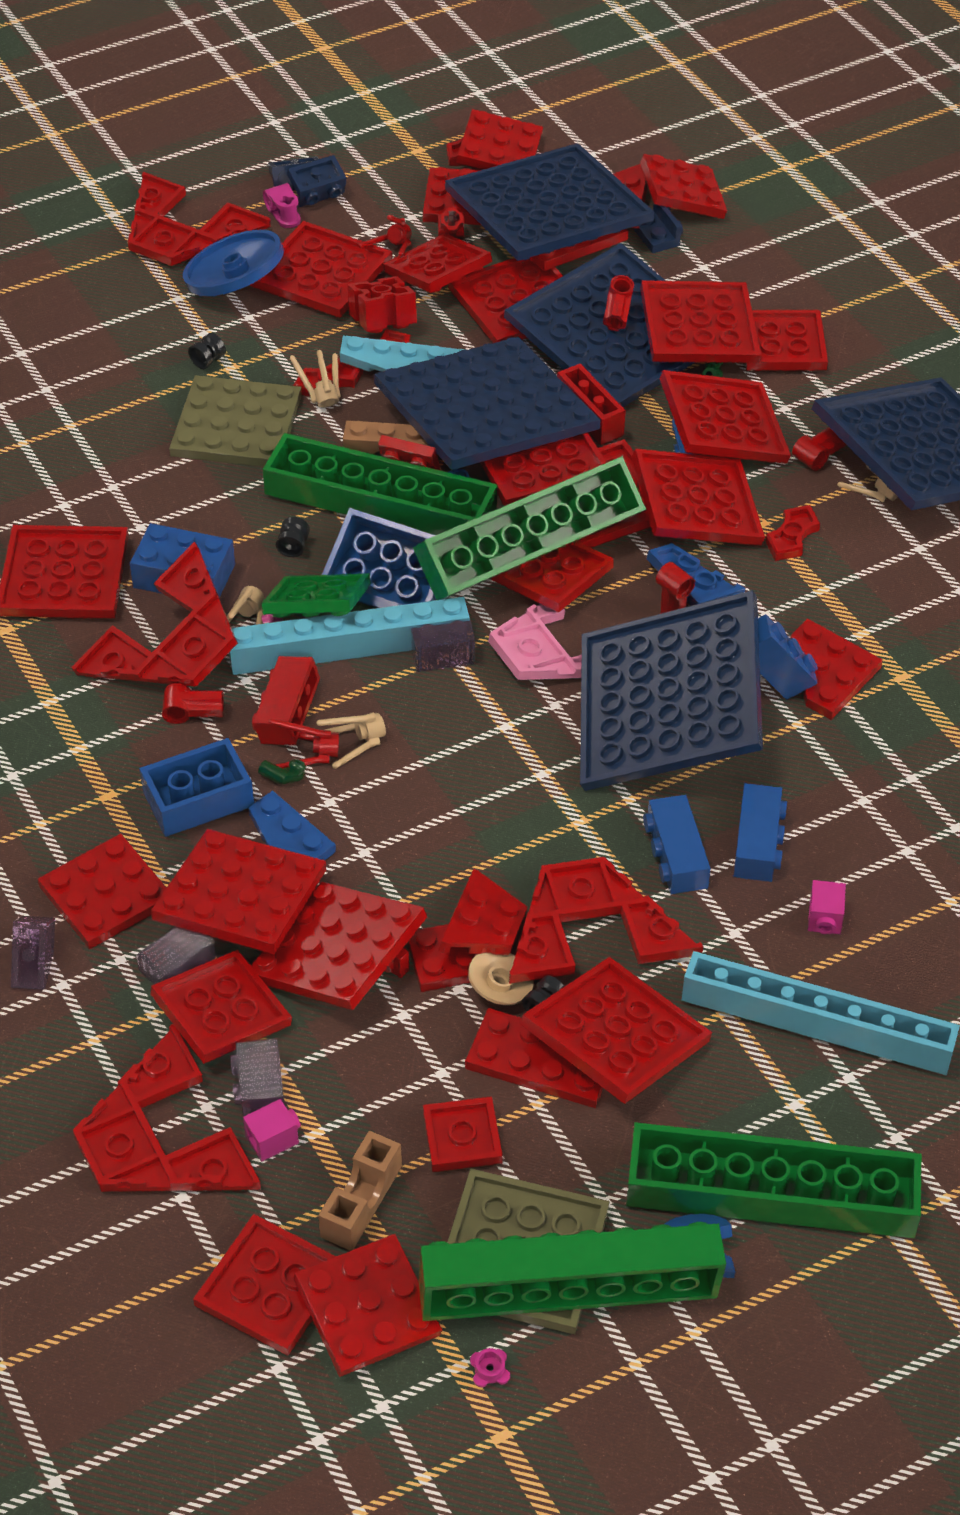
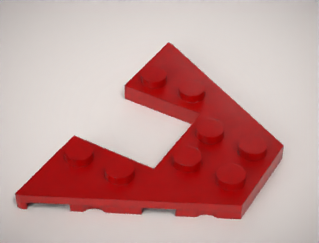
(176, 242)
(187, 651)
(590, 891)
(125, 1149)

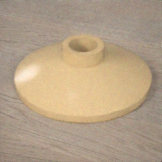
(490, 979)

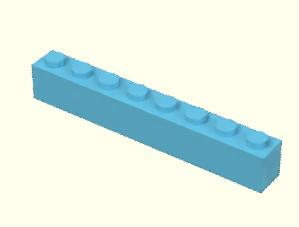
(339, 637)
(820, 1012)

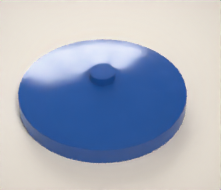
(233, 262)

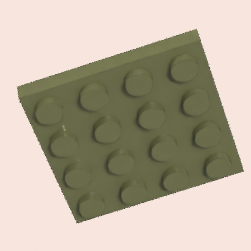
(234, 420)
(505, 1207)

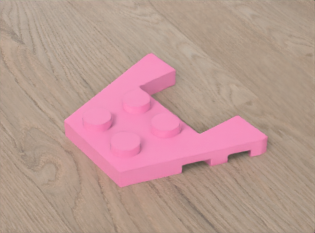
(532, 649)

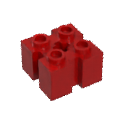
(382, 304)

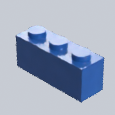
(783, 660)
(760, 832)
(677, 844)

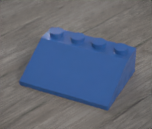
(385, 552)

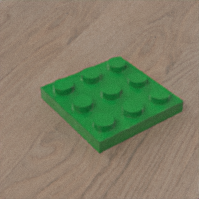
(316, 594)

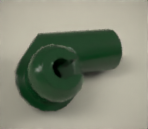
(713, 369)
(291, 774)

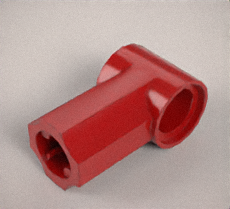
(451, 222)
(618, 302)
(816, 450)
(675, 586)
(182, 703)

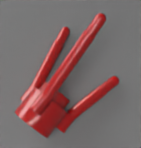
(397, 234)
(324, 742)

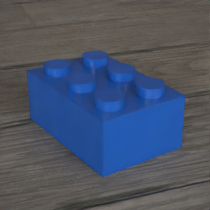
(165, 544)
(196, 787)

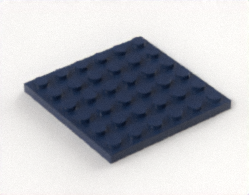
(549, 201)
(570, 330)
(486, 402)
(904, 437)
(670, 691)

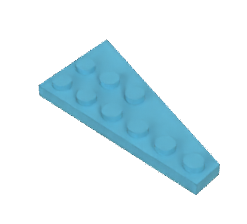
(383, 354)

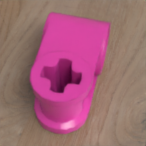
(283, 205)

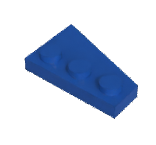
(708, 584)
(287, 829)

